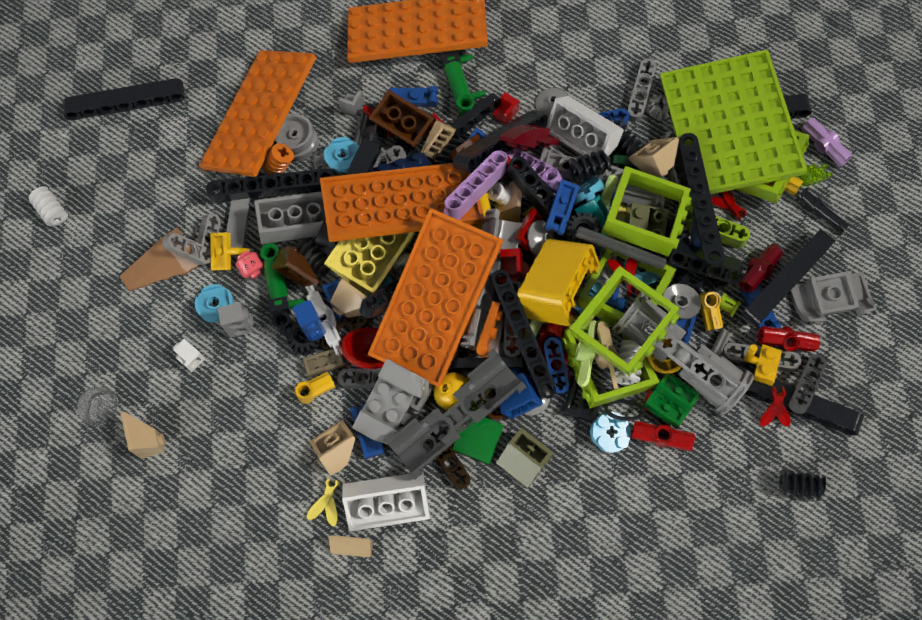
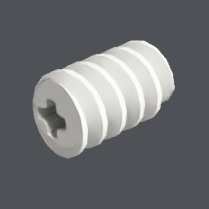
(47, 206)
(627, 352)

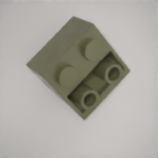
(647, 218)
(524, 458)

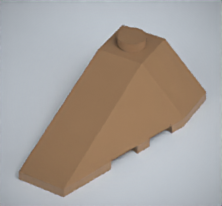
(157, 265)

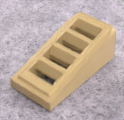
(436, 131)

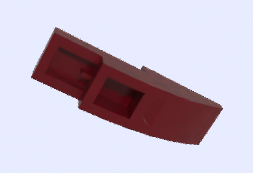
(528, 136)

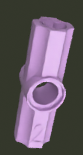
(826, 142)

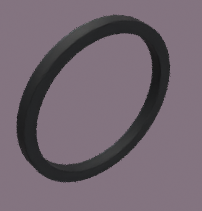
(621, 417)

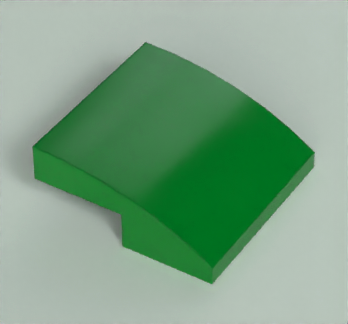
(672, 400)
(479, 440)

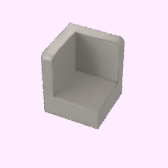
(351, 103)

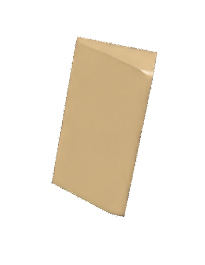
(350, 546)

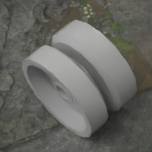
(298, 136)

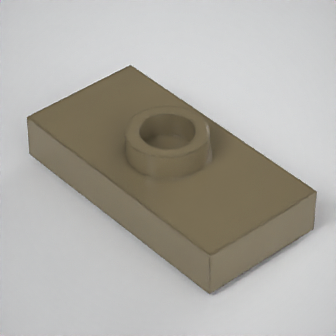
(322, 362)

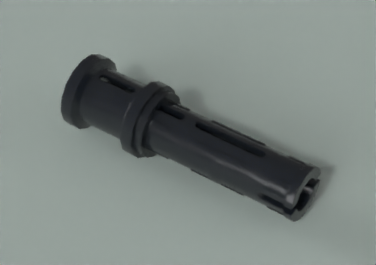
(815, 204)

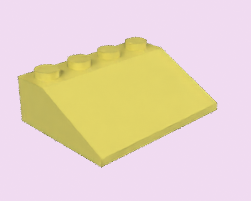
(368, 260)

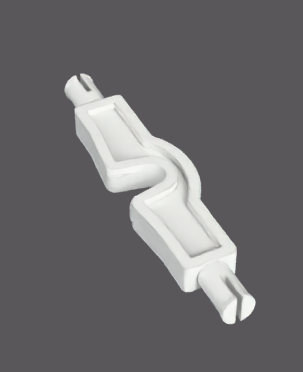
(331, 335)

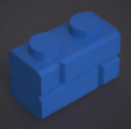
(309, 320)

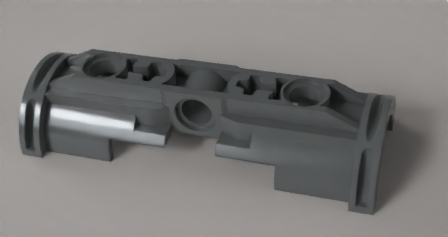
(410, 440)

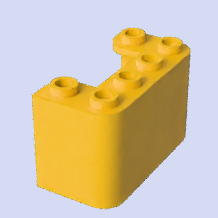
(555, 279)

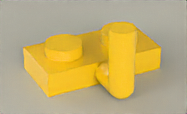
(222, 251)
(766, 363)

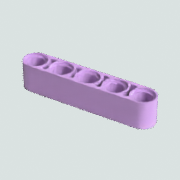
(546, 172)
(476, 185)

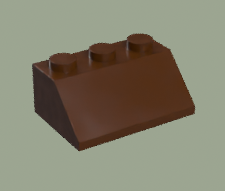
(402, 119)

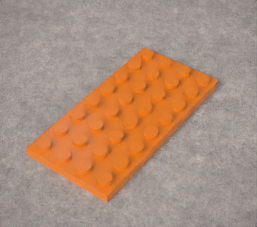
(415, 28)
(257, 112)
(389, 200)
(436, 296)

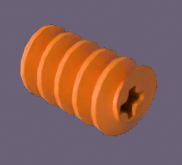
(278, 159)

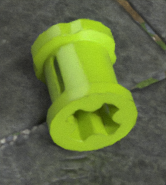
(729, 305)

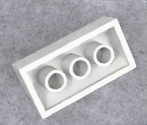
(582, 127)
(385, 501)

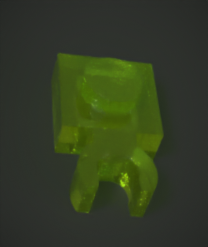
(815, 175)

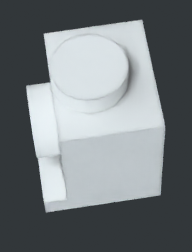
(188, 355)

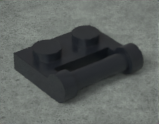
(583, 412)

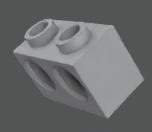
(235, 319)

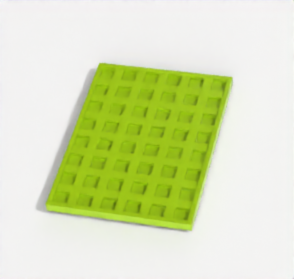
(738, 120)

